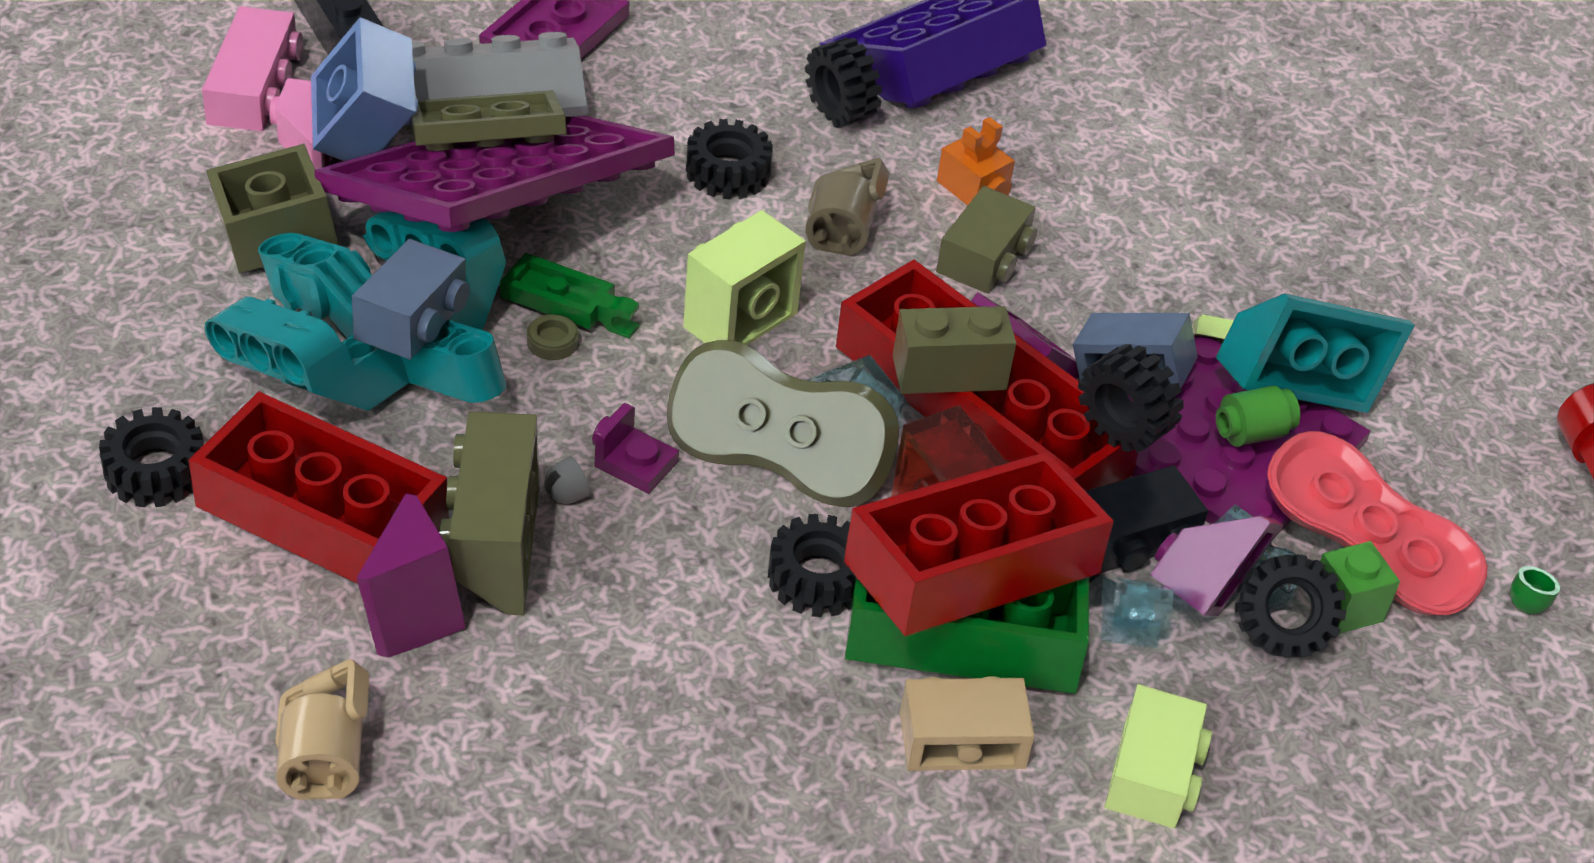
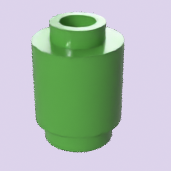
(1257, 415)

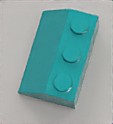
(1314, 349)

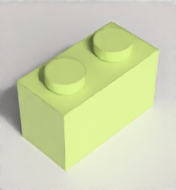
(1158, 756)

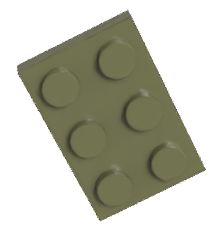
(488, 119)

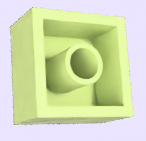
(744, 281)

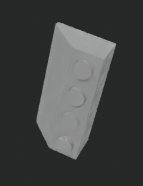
(502, 68)

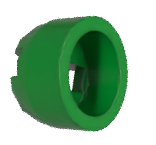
(1533, 590)

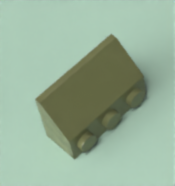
(494, 507)

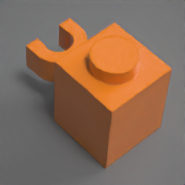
(976, 163)

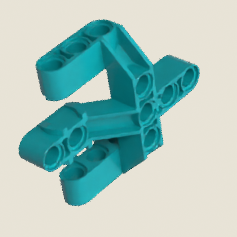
(322, 281)

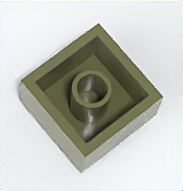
(269, 198)

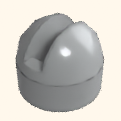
(566, 482)

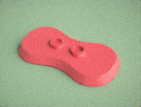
(1342, 496)

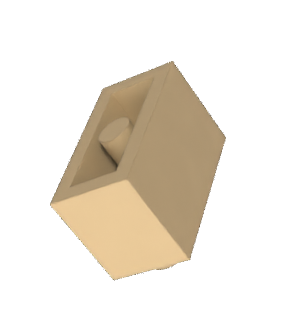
(966, 724)

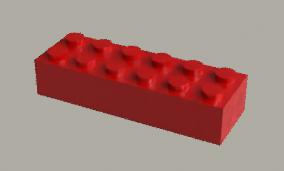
(1029, 418)

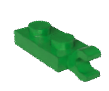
(568, 294)

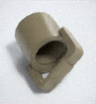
(845, 206)

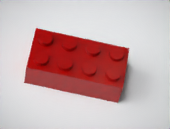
(308, 484)
(976, 542)

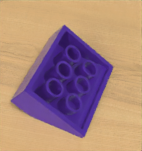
(945, 43)

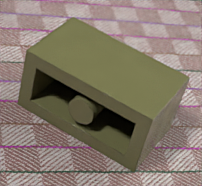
(987, 240)
(953, 349)

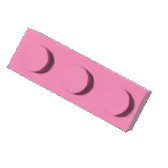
(251, 68)

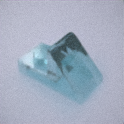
(1133, 611)

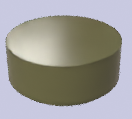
(552, 337)

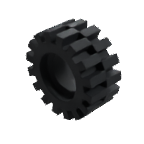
(843, 82)
(726, 176)
(1130, 373)
(147, 435)
(805, 586)
(1324, 598)

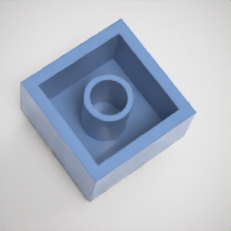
(363, 92)

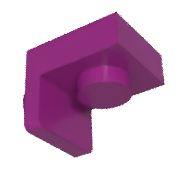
(630, 452)

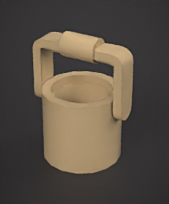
(322, 733)

